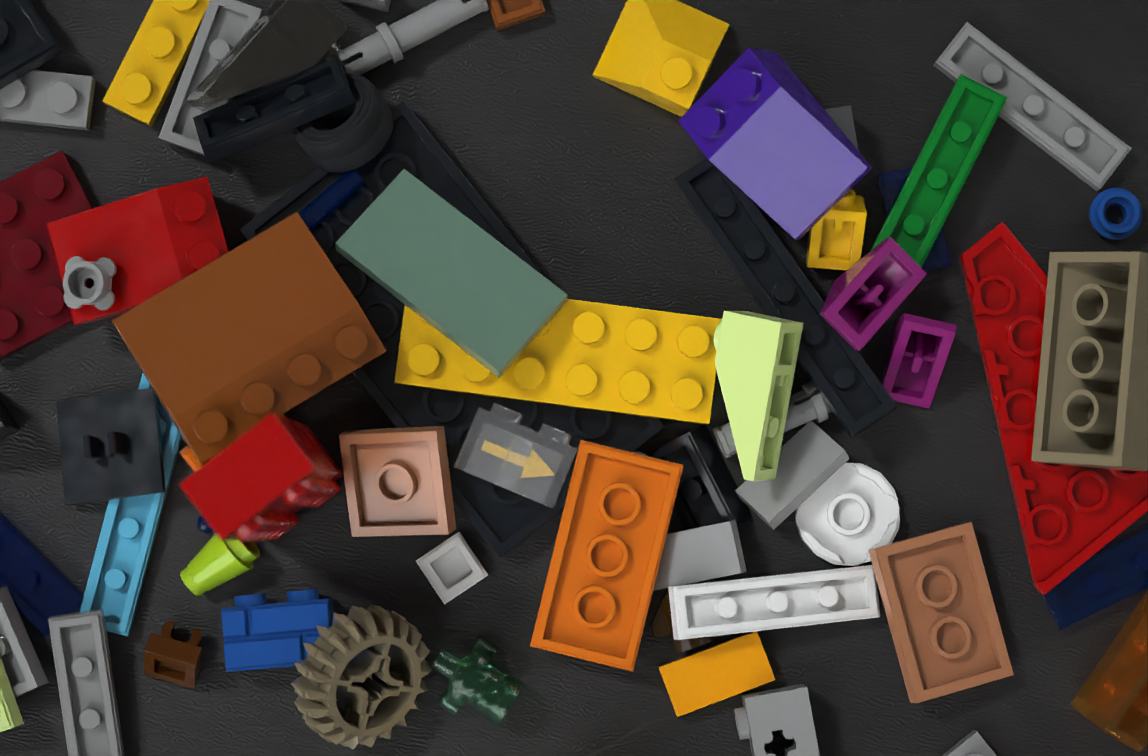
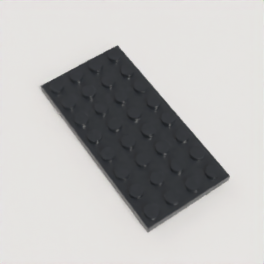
(496, 512)

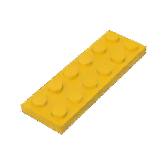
(582, 359)

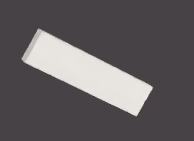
(773, 602)

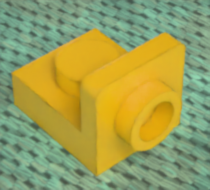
(839, 235)

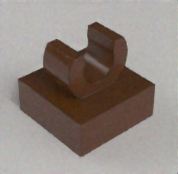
(173, 659)

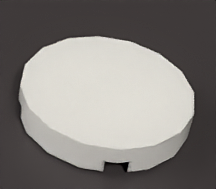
(849, 515)

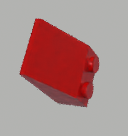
(149, 238)

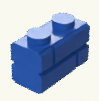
(272, 633)

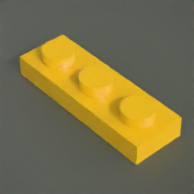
(155, 58)

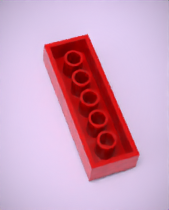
(264, 481)

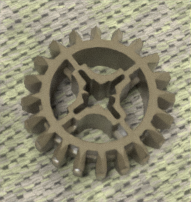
(371, 666)

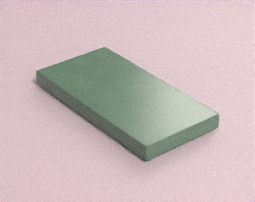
(451, 272)

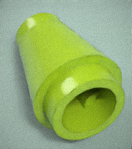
(218, 563)

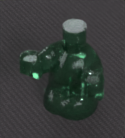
(477, 682)

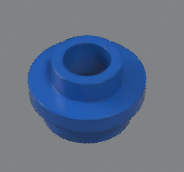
(1129, 206)

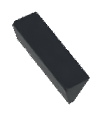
(706, 485)

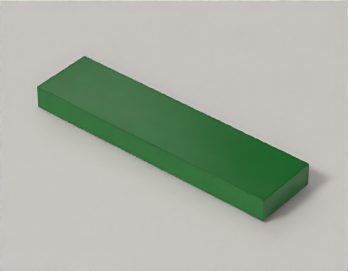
(942, 168)

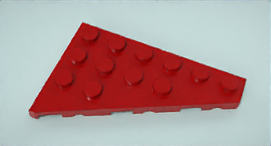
(1060, 508)

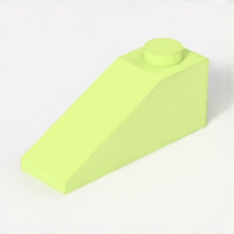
(756, 379)

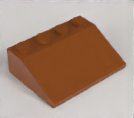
(248, 336)

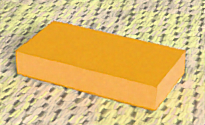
(716, 673)

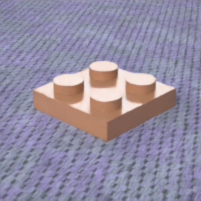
(397, 481)

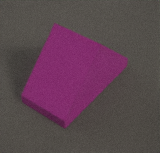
(871, 292)
(916, 359)

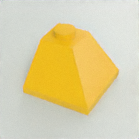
(661, 52)

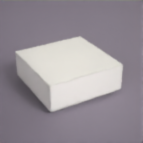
(451, 567)

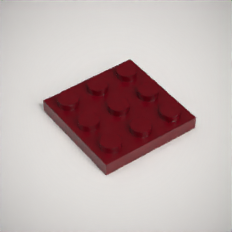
(29, 275)

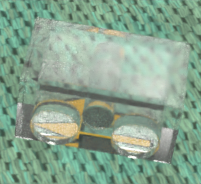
(517, 456)

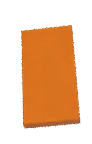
(606, 555)

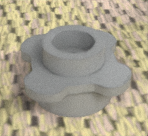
(75, 279)

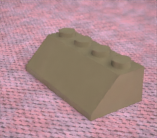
(1094, 362)

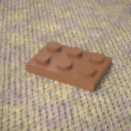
(941, 612)

